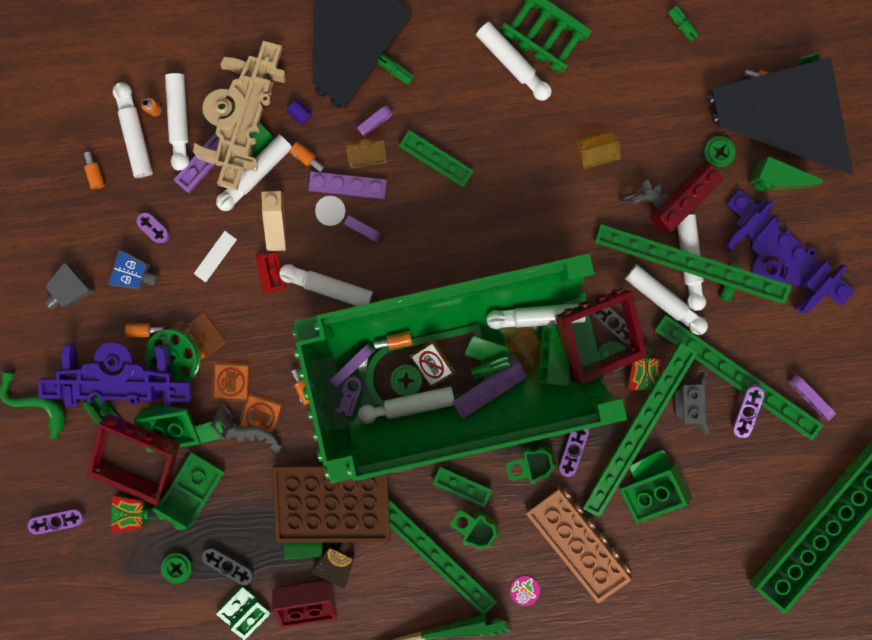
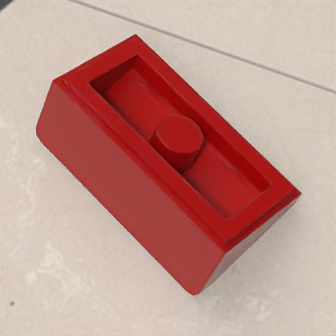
(269, 269)

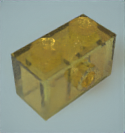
(598, 149)
(366, 153)

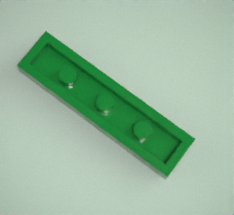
(436, 159)

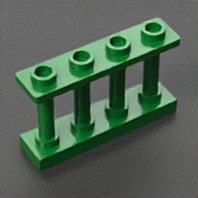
(563, 22)

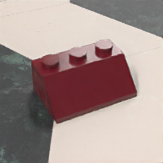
(304, 604)

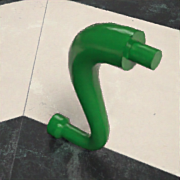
(52, 406)

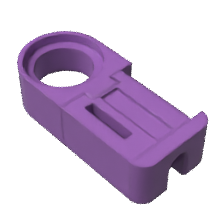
(375, 121)
(363, 229)
(349, 397)

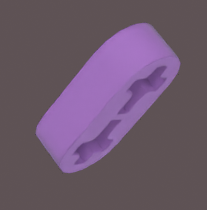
(156, 224)

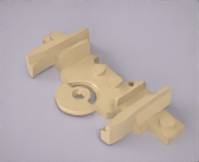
(235, 131)

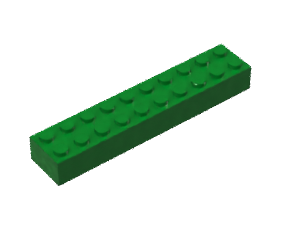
(818, 536)

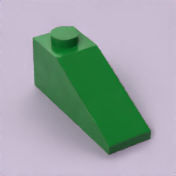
(554, 366)

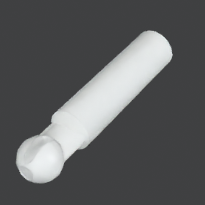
(513, 61)
(177, 119)
(132, 131)
(266, 161)
(690, 243)
(326, 285)
(666, 300)
(528, 316)
(408, 405)

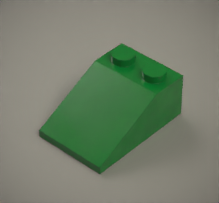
(776, 175)
(168, 422)
(656, 494)

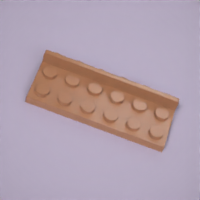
(580, 544)

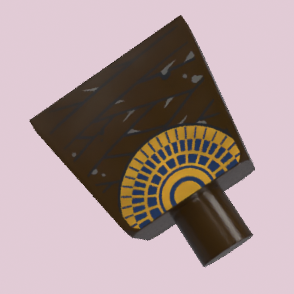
(335, 564)

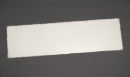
(215, 256)

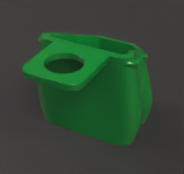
(536, 463)
(480, 529)

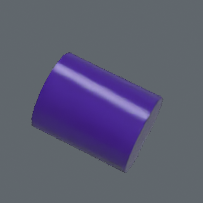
(299, 112)

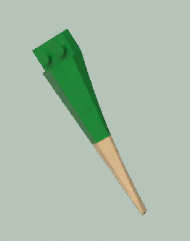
(472, 626)

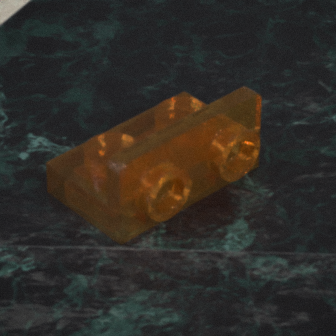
(526, 349)

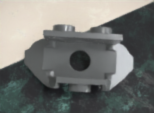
(691, 403)

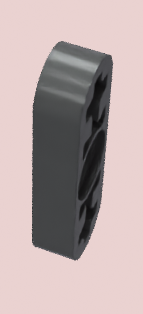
(620, 335)
(226, 557)

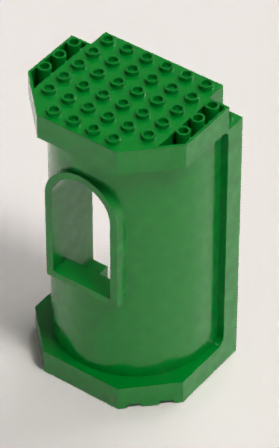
(411, 441)

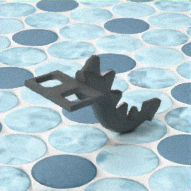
(646, 194)
(241, 432)

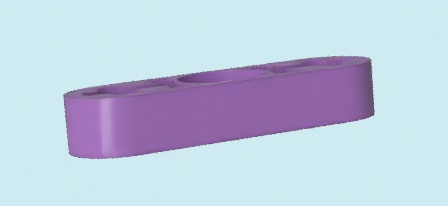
(351, 366)
(812, 398)
(752, 418)
(564, 461)
(63, 515)

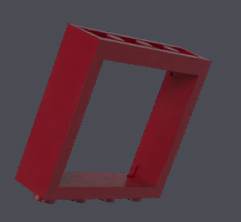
(614, 362)
(124, 480)

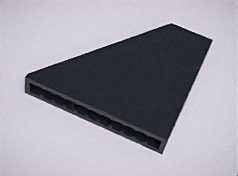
(350, 42)
(789, 111)

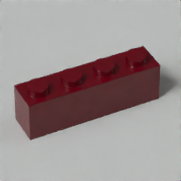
(686, 198)

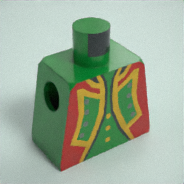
(643, 373)
(129, 513)

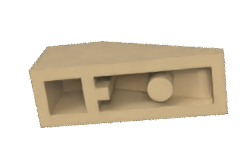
(274, 220)

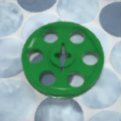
(178, 350)

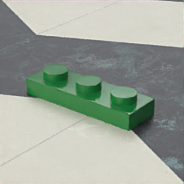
(462, 486)

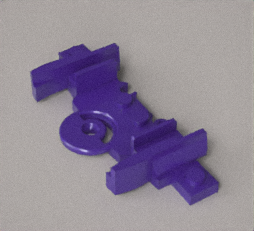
(798, 265)
(133, 382)

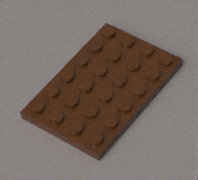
(321, 511)

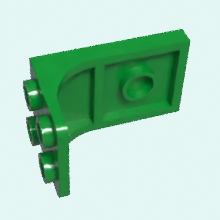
(189, 492)

